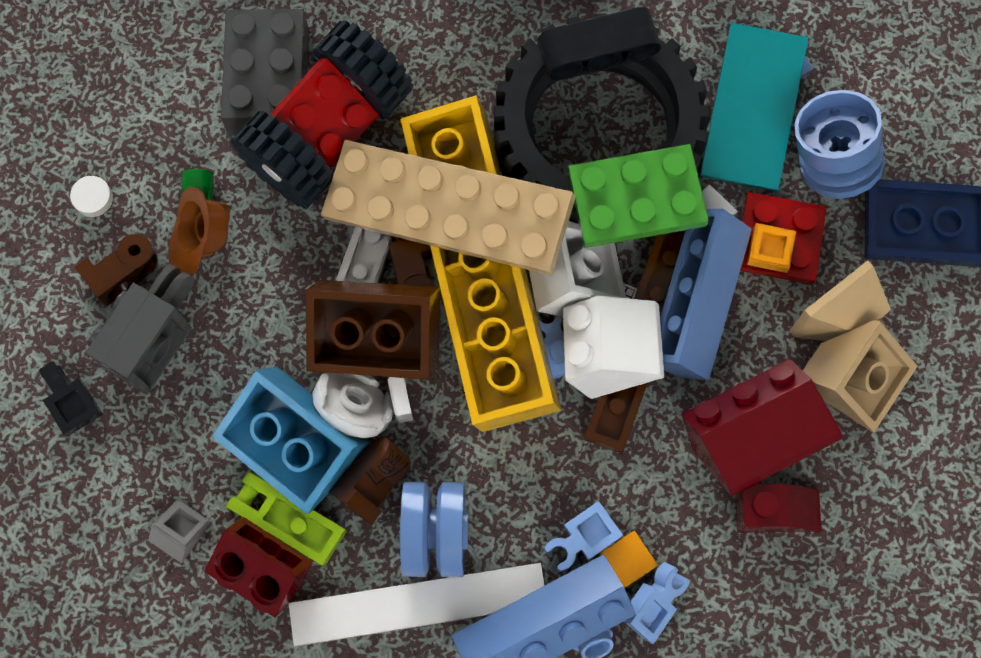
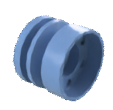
(840, 143)

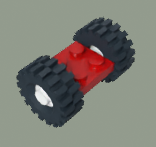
(330, 104)

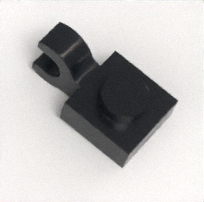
(70, 402)

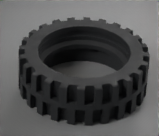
(525, 82)

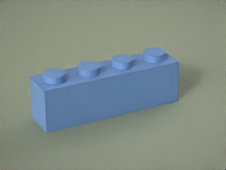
(702, 294)
(551, 617)

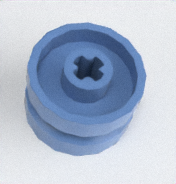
(433, 529)

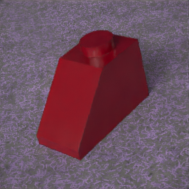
(778, 509)

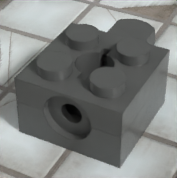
(143, 330)

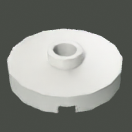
(353, 404)

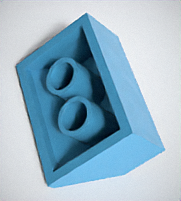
(286, 440)

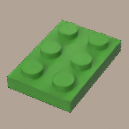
(637, 196)

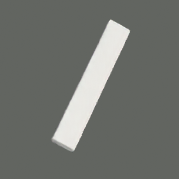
(411, 604)

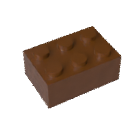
(372, 329)

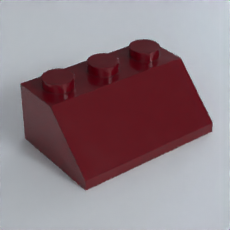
(761, 427)

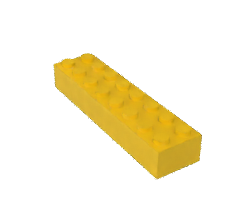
(484, 300)

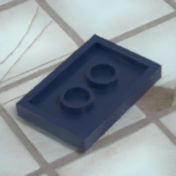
(923, 223)

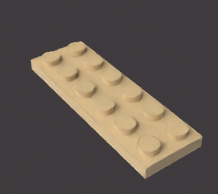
(449, 206)

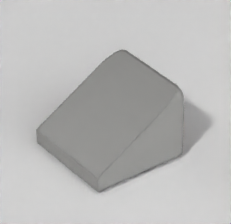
(178, 530)

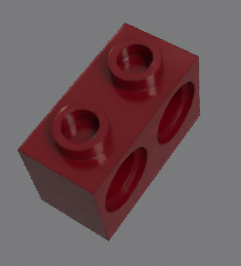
(262, 558)

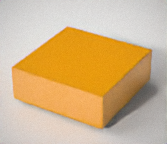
(771, 247)
(629, 559)

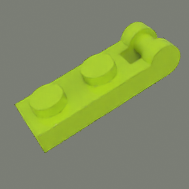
(307, 533)

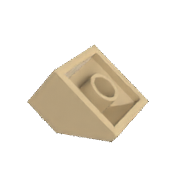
(844, 307)
(861, 372)

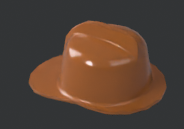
(198, 230)

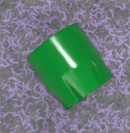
(199, 179)

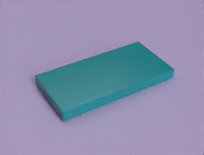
(754, 107)

